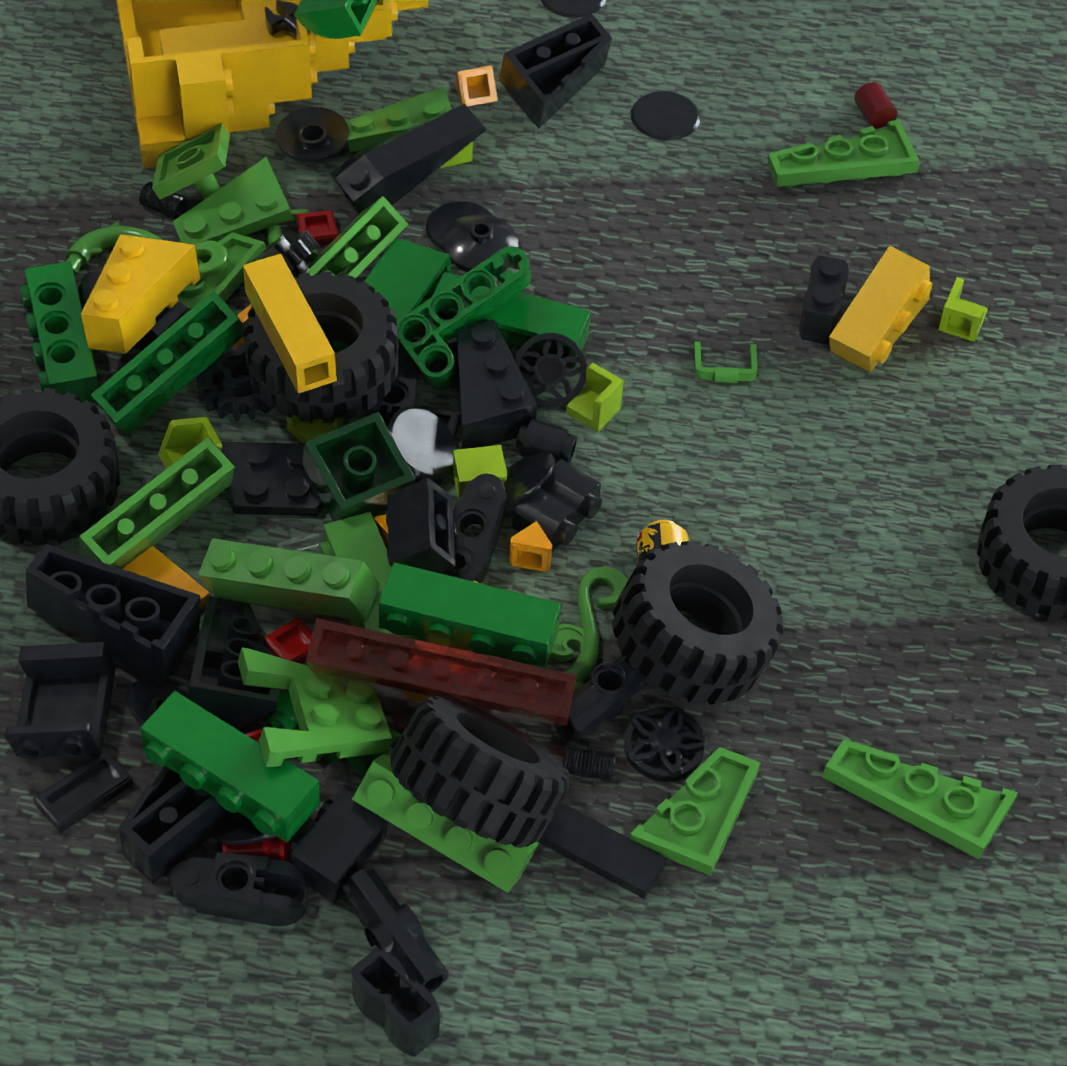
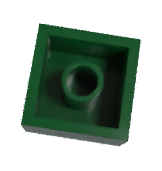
(356, 468)

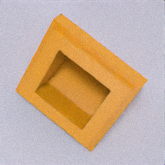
(476, 86)
(531, 549)

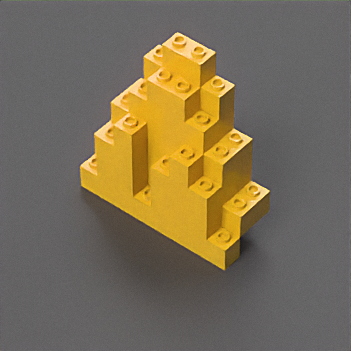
(219, 64)

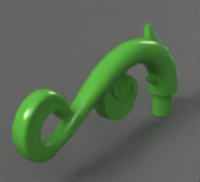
(99, 239)
(587, 636)

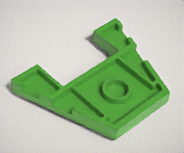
(329, 708)

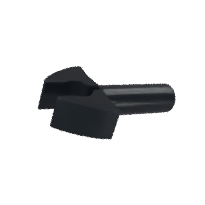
(284, 21)

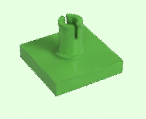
(193, 164)

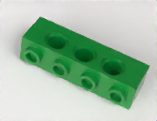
(60, 330)
(169, 363)

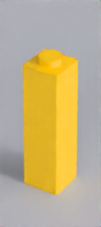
(290, 323)

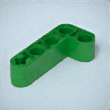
(470, 311)

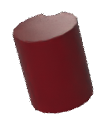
(875, 105)

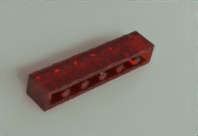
(441, 671)

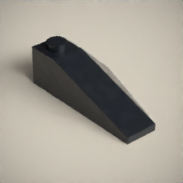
(407, 158)
(216, 673)

